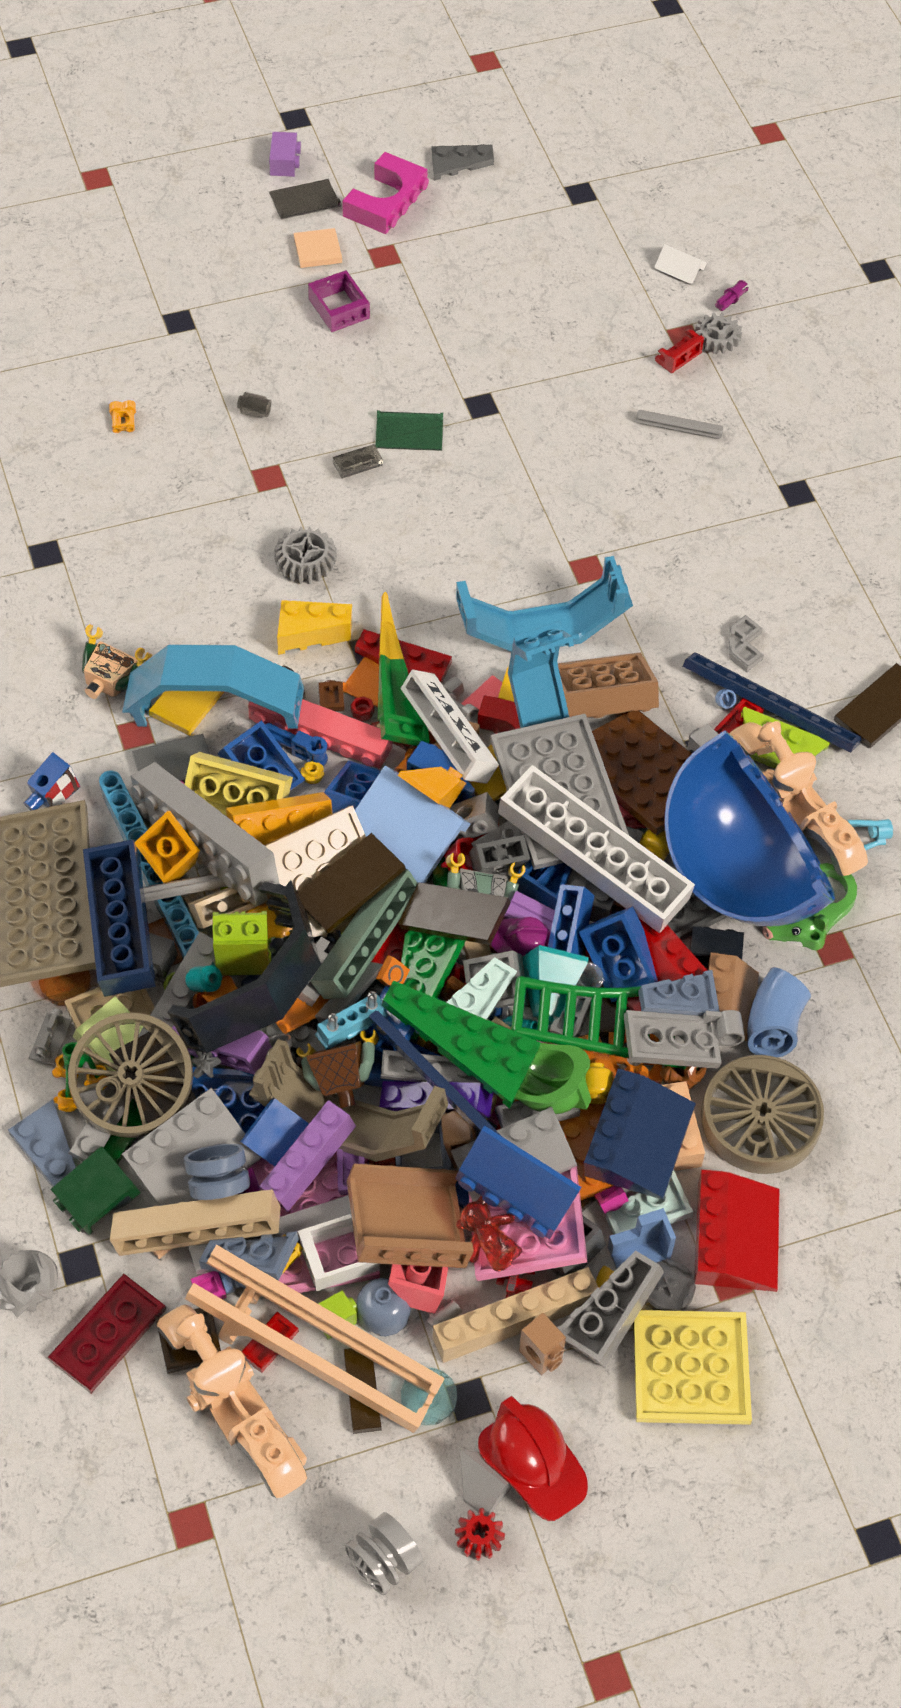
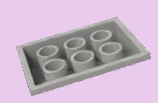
(160, 1154)

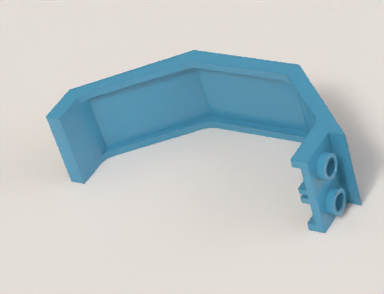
(579, 616)
(215, 669)
(536, 675)

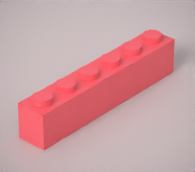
(342, 733)

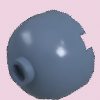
(381, 1308)

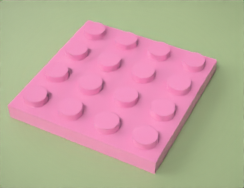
(538, 1253)

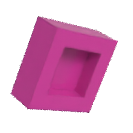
(611, 1198)
(212, 1283)

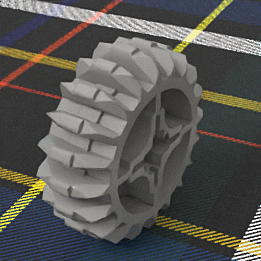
(305, 555)

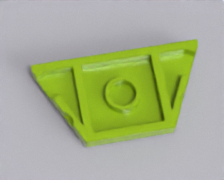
(797, 739)

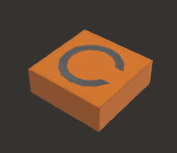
(392, 970)

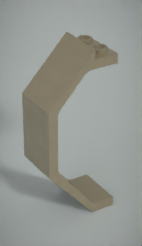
(377, 1132)

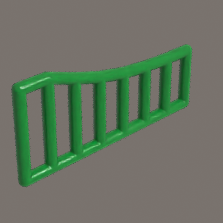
(571, 993)

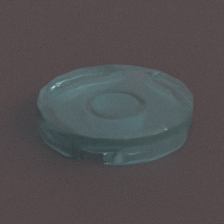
(442, 1404)

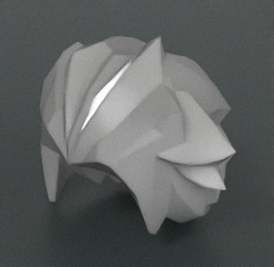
(26, 1281)

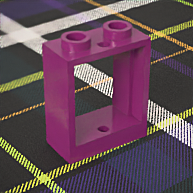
(345, 315)

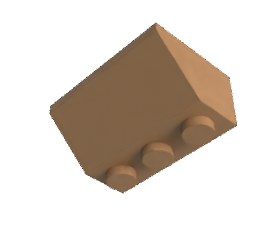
(734, 984)

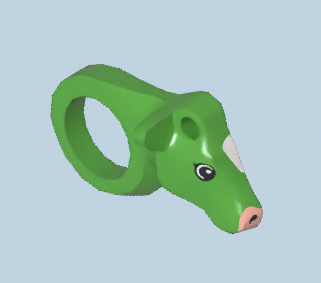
(813, 930)

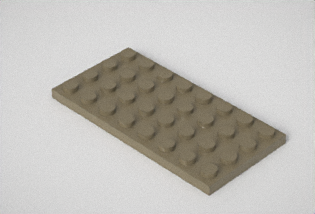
(44, 894)

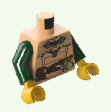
(107, 667)

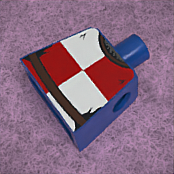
(51, 783)

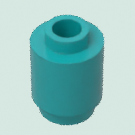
(203, 979)

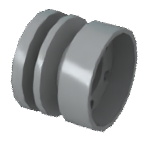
(378, 1557)

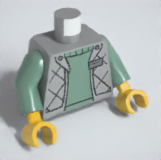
(481, 881)

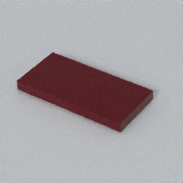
(107, 1333)

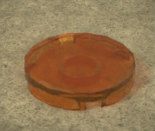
(65, 986)

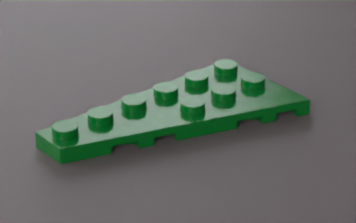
(429, 962)
(475, 1045)

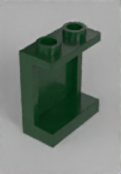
(93, 1190)

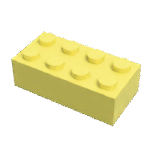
(232, 783)

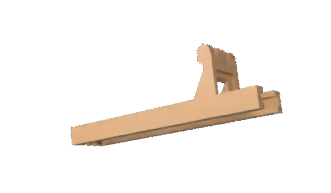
(239, 1323)

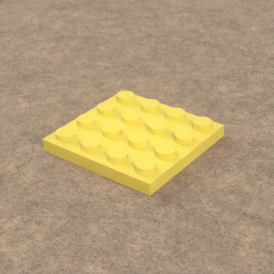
(691, 1367)

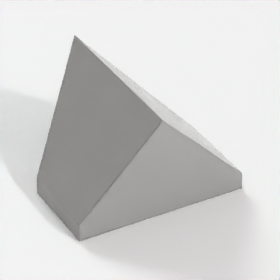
(481, 1483)

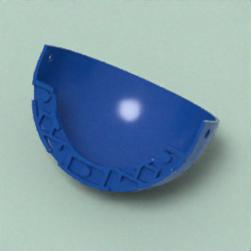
(740, 841)

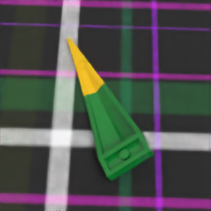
(395, 713)

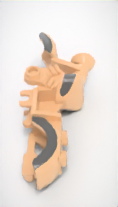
(793, 784)
(235, 1404)

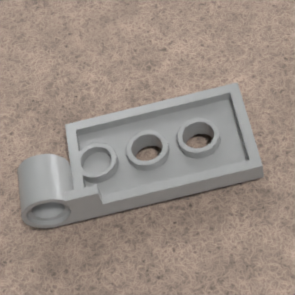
(700, 1034)

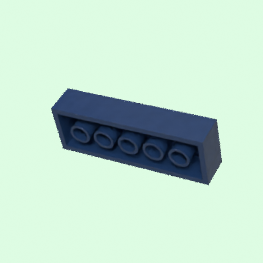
(118, 918)

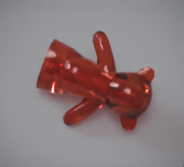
(497, 1246)

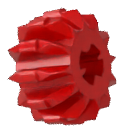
(474, 1542)

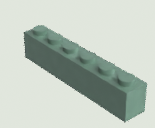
(363, 938)

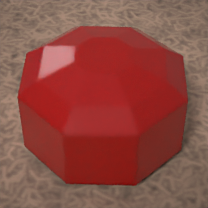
(362, 708)

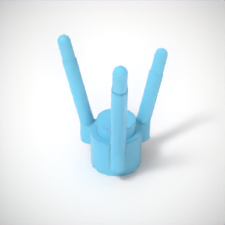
(877, 829)

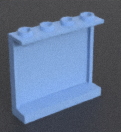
(408, 823)

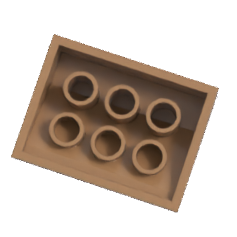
(609, 685)

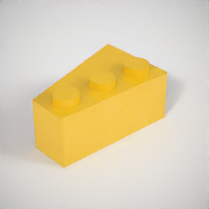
(312, 624)

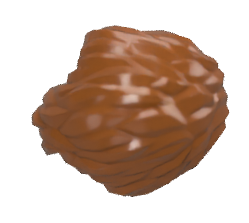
(689, 1074)

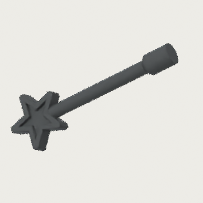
(205, 1063)

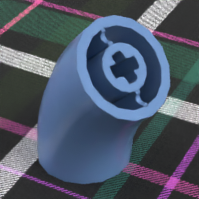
(776, 1014)

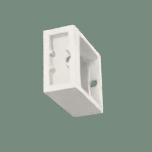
(323, 1232)

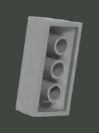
(538, 1136)

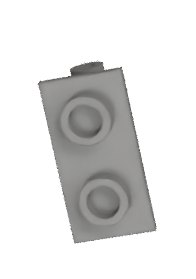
(50, 1037)

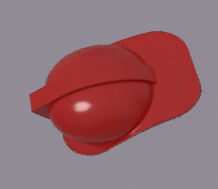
(534, 1459)

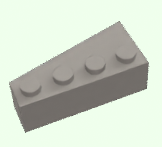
(610, 1311)

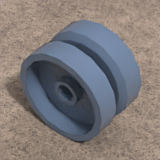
(216, 1171)

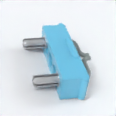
(349, 1021)

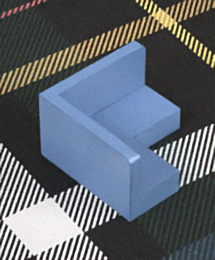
(650, 1237)

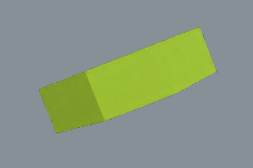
(241, 942)

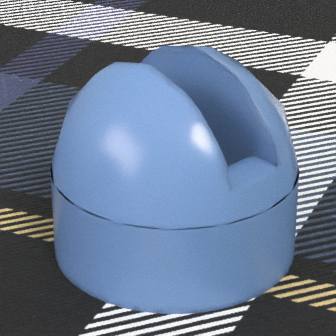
(728, 696)

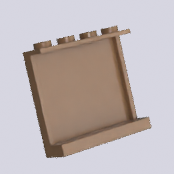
(406, 1216)

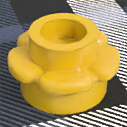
(312, 777)

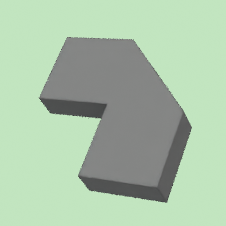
(740, 649)

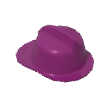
(520, 935)

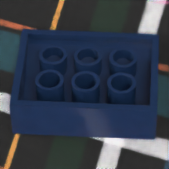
(638, 1135)

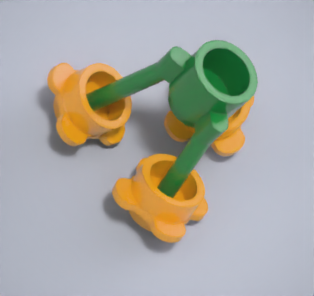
(64, 1097)

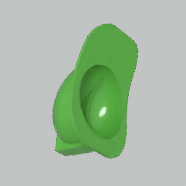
(556, 1079)

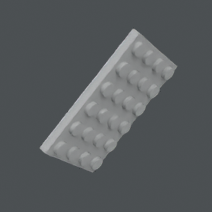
(568, 756)

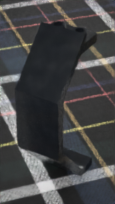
(264, 999)

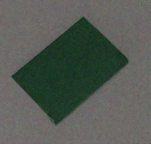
(409, 430)

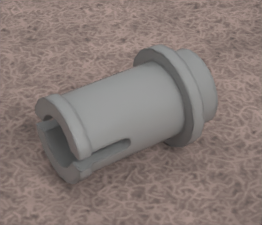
(446, 1312)

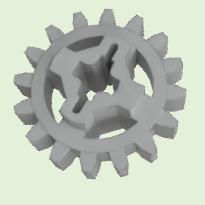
(719, 332)

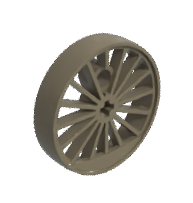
(171, 1043)
(774, 1114)

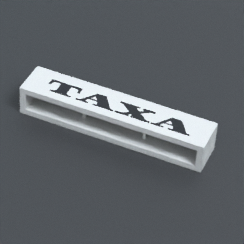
(449, 726)

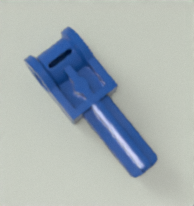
(302, 744)

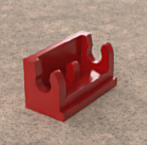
(681, 352)

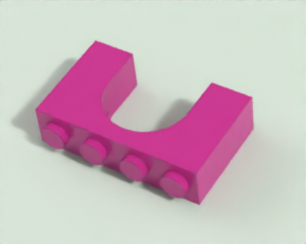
(384, 213)

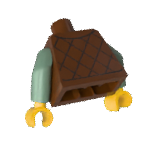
(339, 1067)

